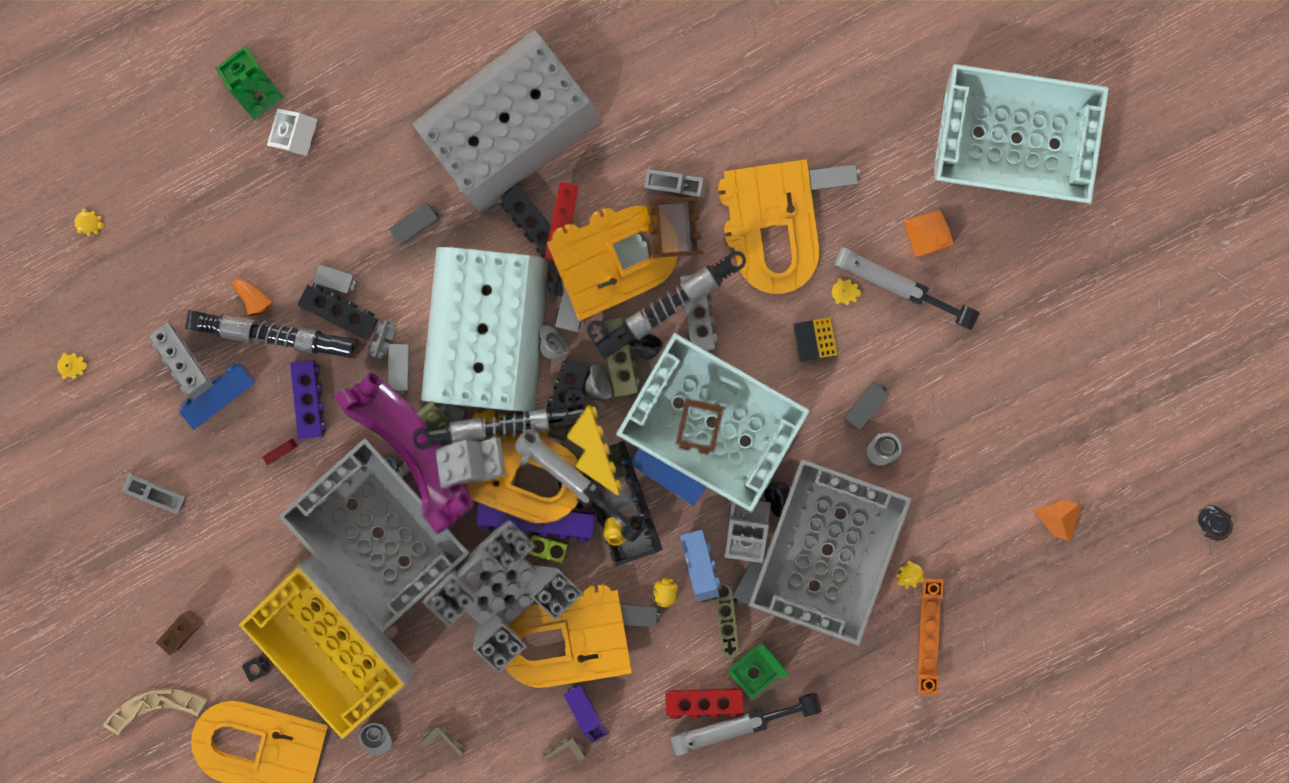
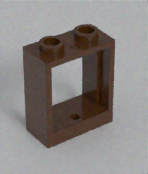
(703, 449)
(179, 632)

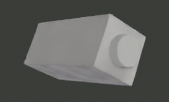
(834, 177)
(399, 367)

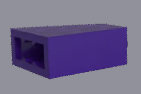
(585, 713)

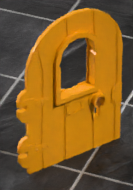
(759, 201)
(588, 259)
(516, 500)
(588, 627)
(277, 759)

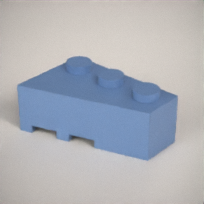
(700, 566)

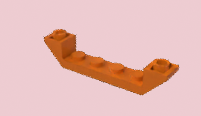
(929, 636)

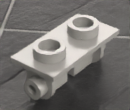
(382, 331)

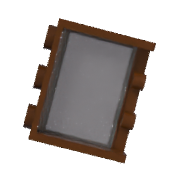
(673, 227)

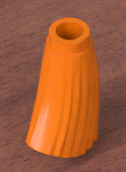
(254, 300)

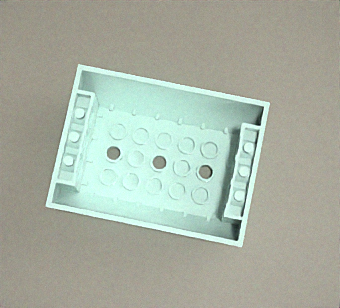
(1037, 111)
(513, 320)
(748, 410)

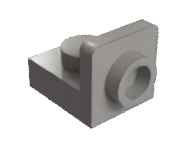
(453, 412)

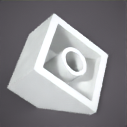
(292, 132)

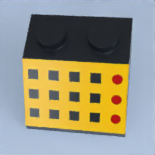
(814, 339)

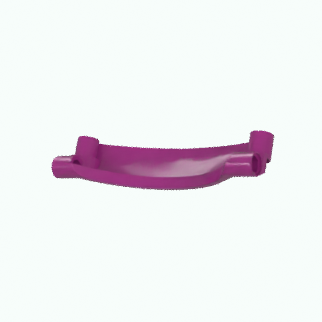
(394, 420)

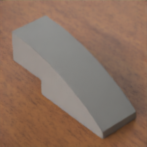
(675, 183)
(153, 493)

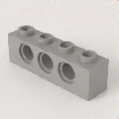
(706, 343)

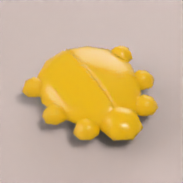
(87, 222)
(844, 291)
(70, 365)
(910, 575)

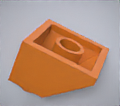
(928, 233)

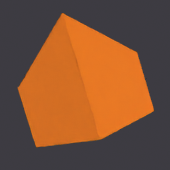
(1060, 518)

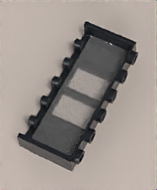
(628, 503)

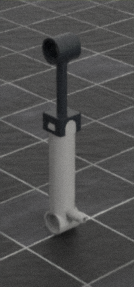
(901, 285)
(586, 490)
(751, 722)

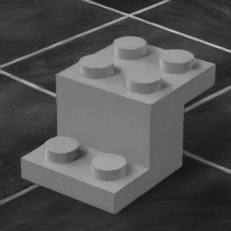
(470, 462)
(748, 532)

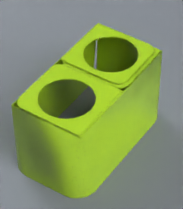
(546, 553)

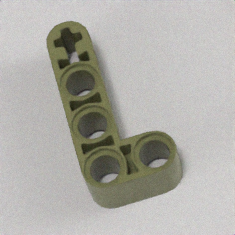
(726, 620)

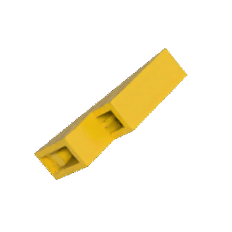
(594, 458)

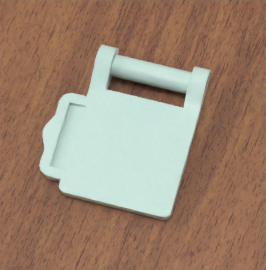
(630, 252)

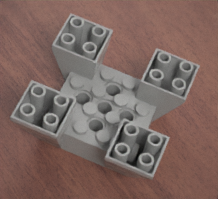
(495, 610)

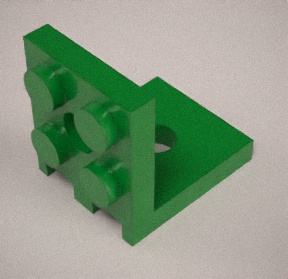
(245, 78)
(765, 662)

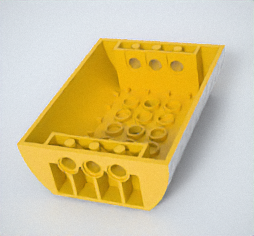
(316, 656)

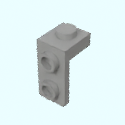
(335, 279)

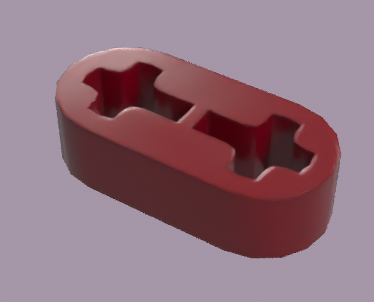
(279, 451)

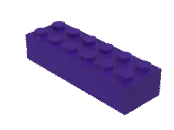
(574, 524)

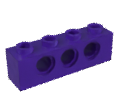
(298, 371)

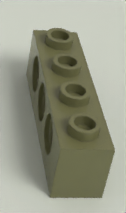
(621, 388)

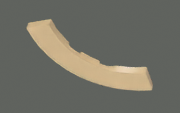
(151, 701)

